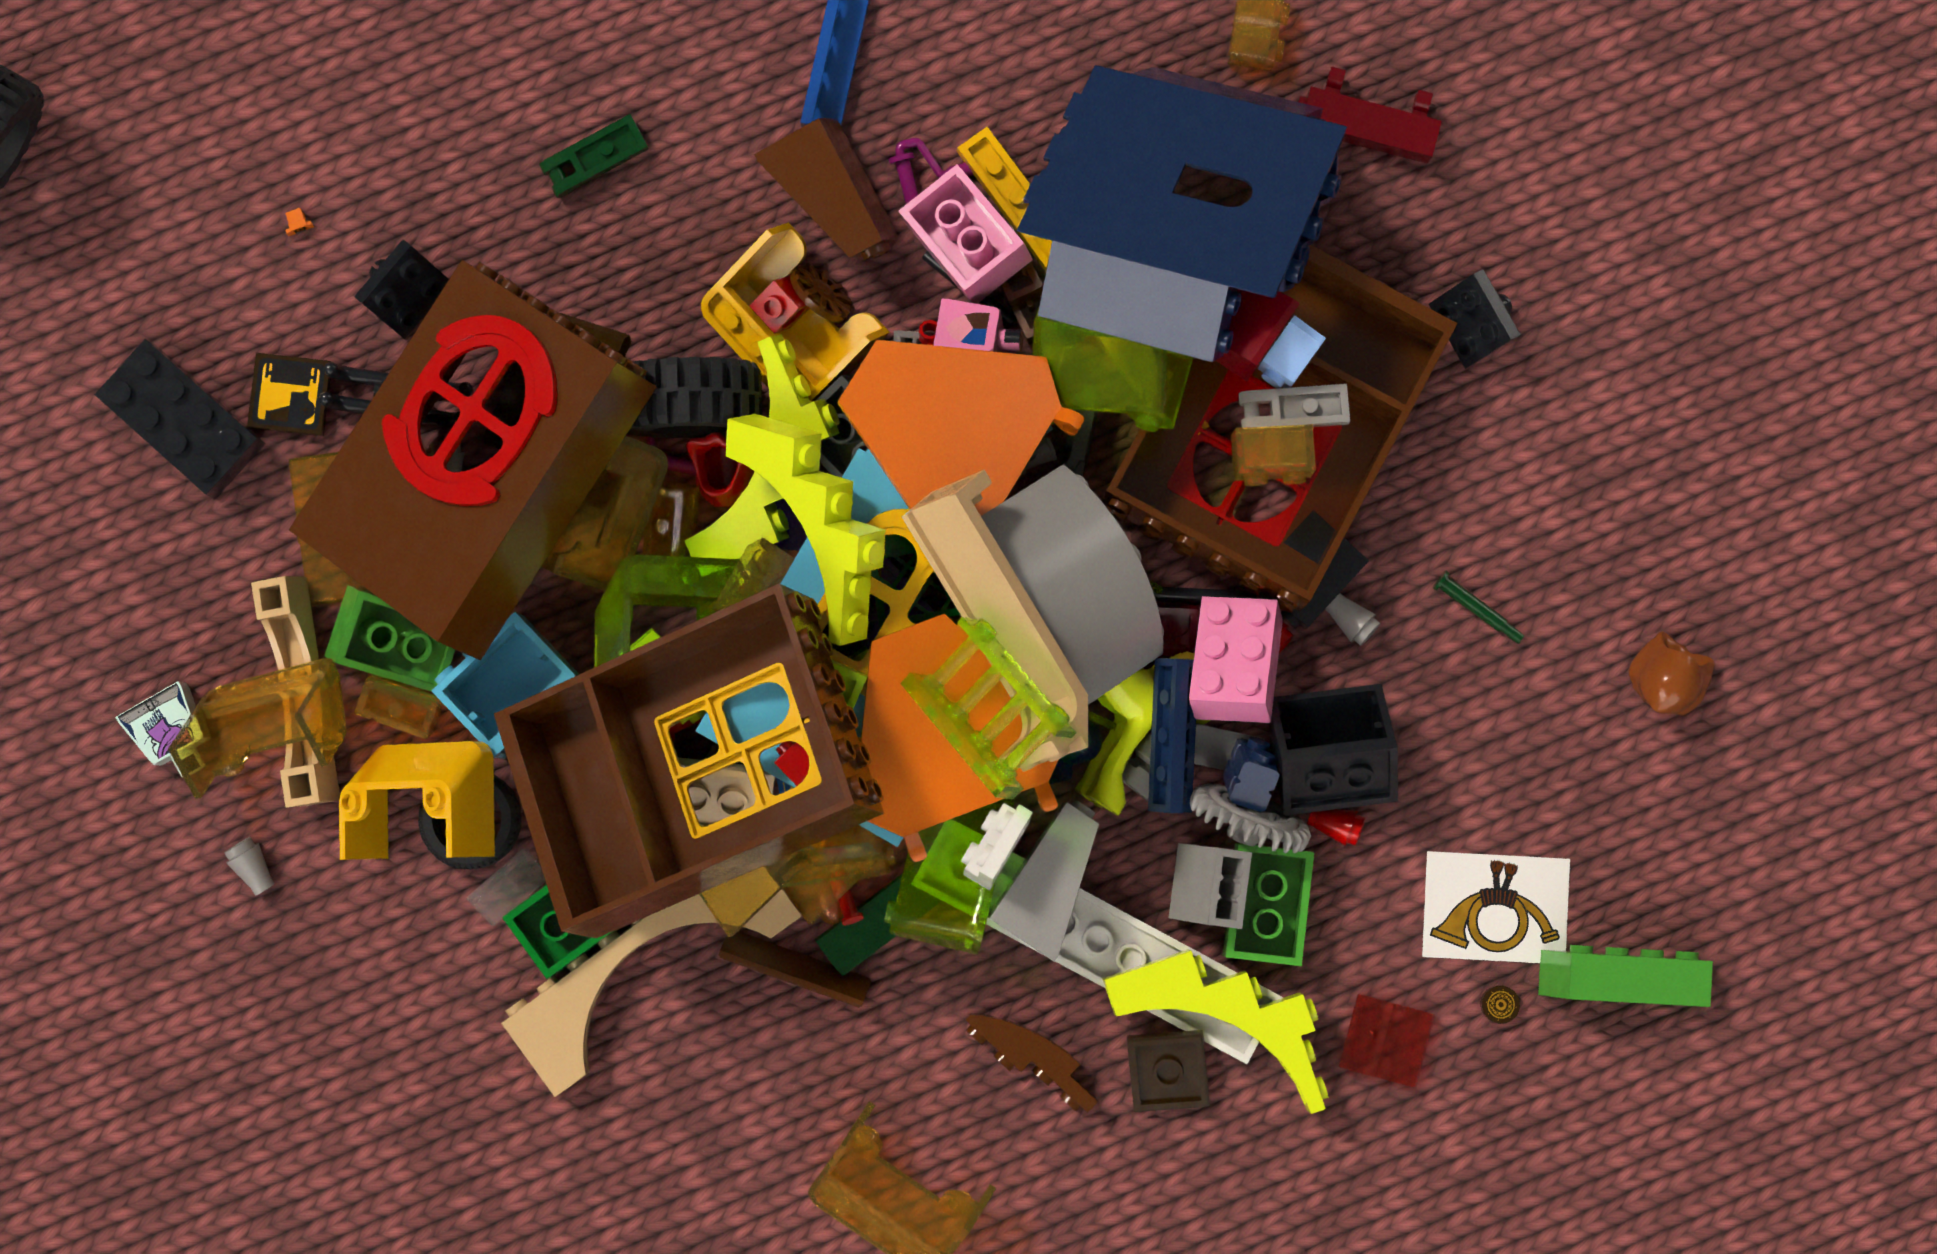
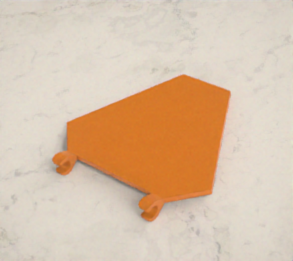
(951, 413)
(910, 758)

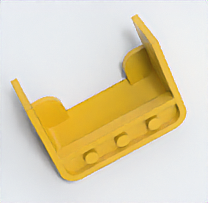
(455, 786)

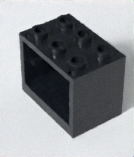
(1334, 749)

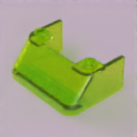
(655, 582)

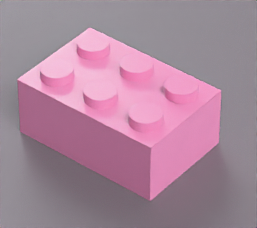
(965, 235)
(1236, 659)

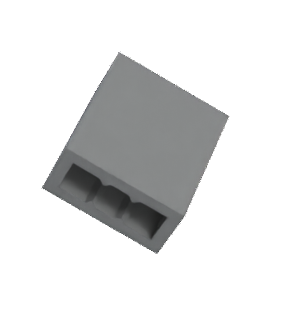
(1210, 885)

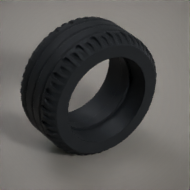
(504, 842)

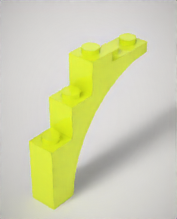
(823, 504)
(755, 511)
(1277, 1025)

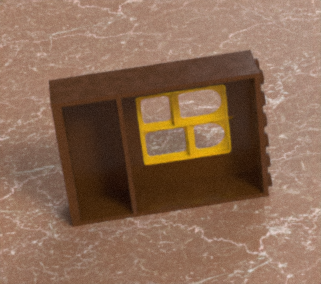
(616, 803)

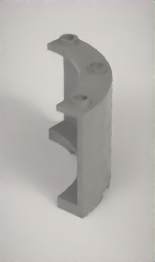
(1081, 578)

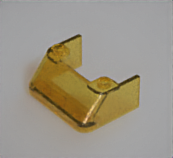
(260, 716)
(810, 877)
(886, 1203)

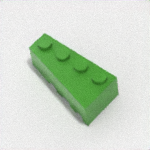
(1626, 977)

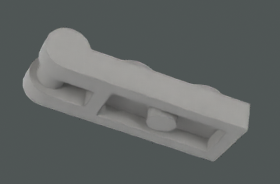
(1297, 406)

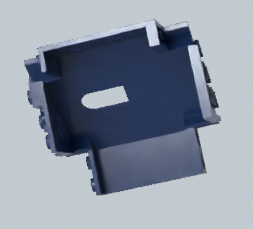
(1162, 263)

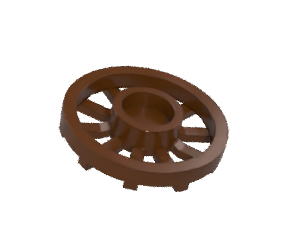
(820, 292)

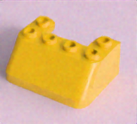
(819, 345)

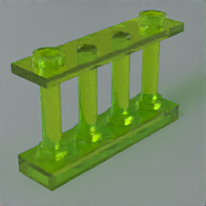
(952, 717)

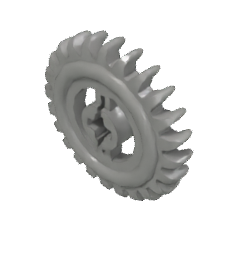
(1250, 825)

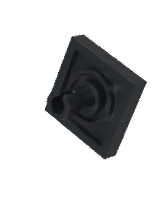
(402, 288)
(1480, 318)

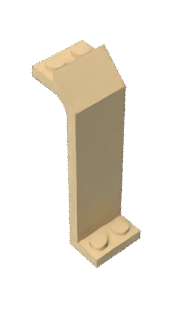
(988, 588)

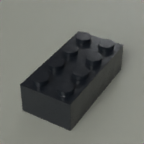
(180, 419)

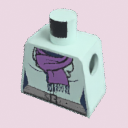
(158, 721)

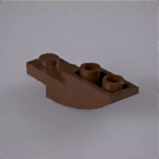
(1021, 1045)

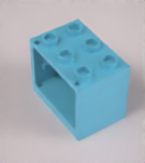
(511, 670)

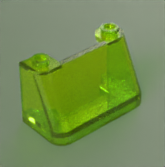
(1112, 373)
(935, 897)

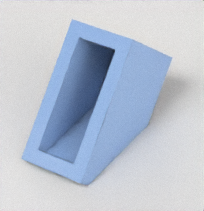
(1290, 354)

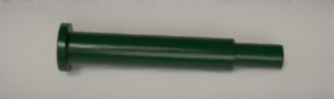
(1477, 607)

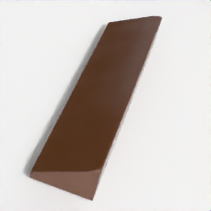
(795, 968)

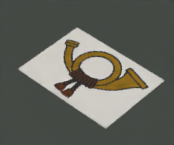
(1494, 906)

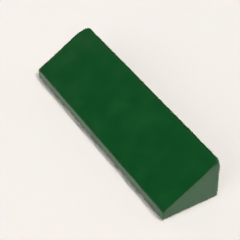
(852, 944)

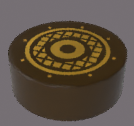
(1500, 1004)

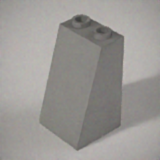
(1046, 885)

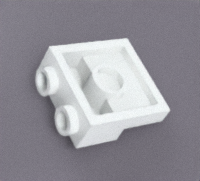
(1001, 837)

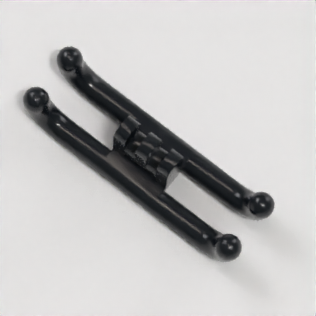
(376, 379)

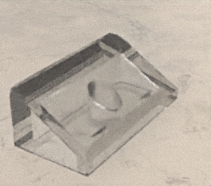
(507, 887)

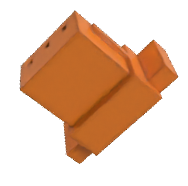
(297, 222)

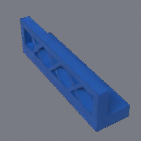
(835, 60)

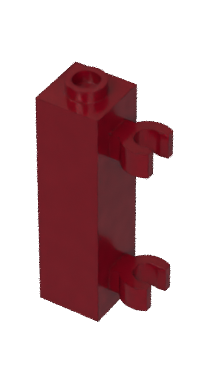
(1377, 125)

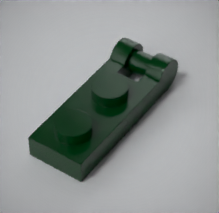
(594, 155)

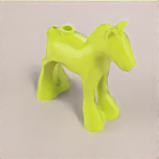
(1132, 709)

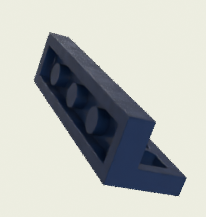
(1172, 738)

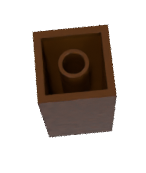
(831, 186)

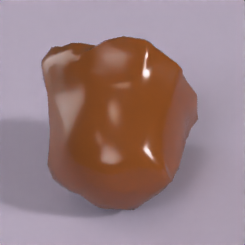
(1670, 675)

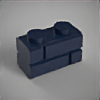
(1251, 773)

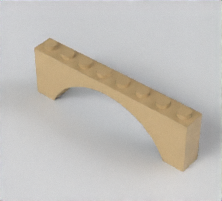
(556, 1023)

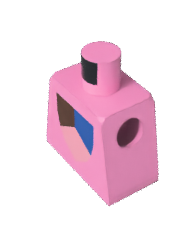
(975, 328)

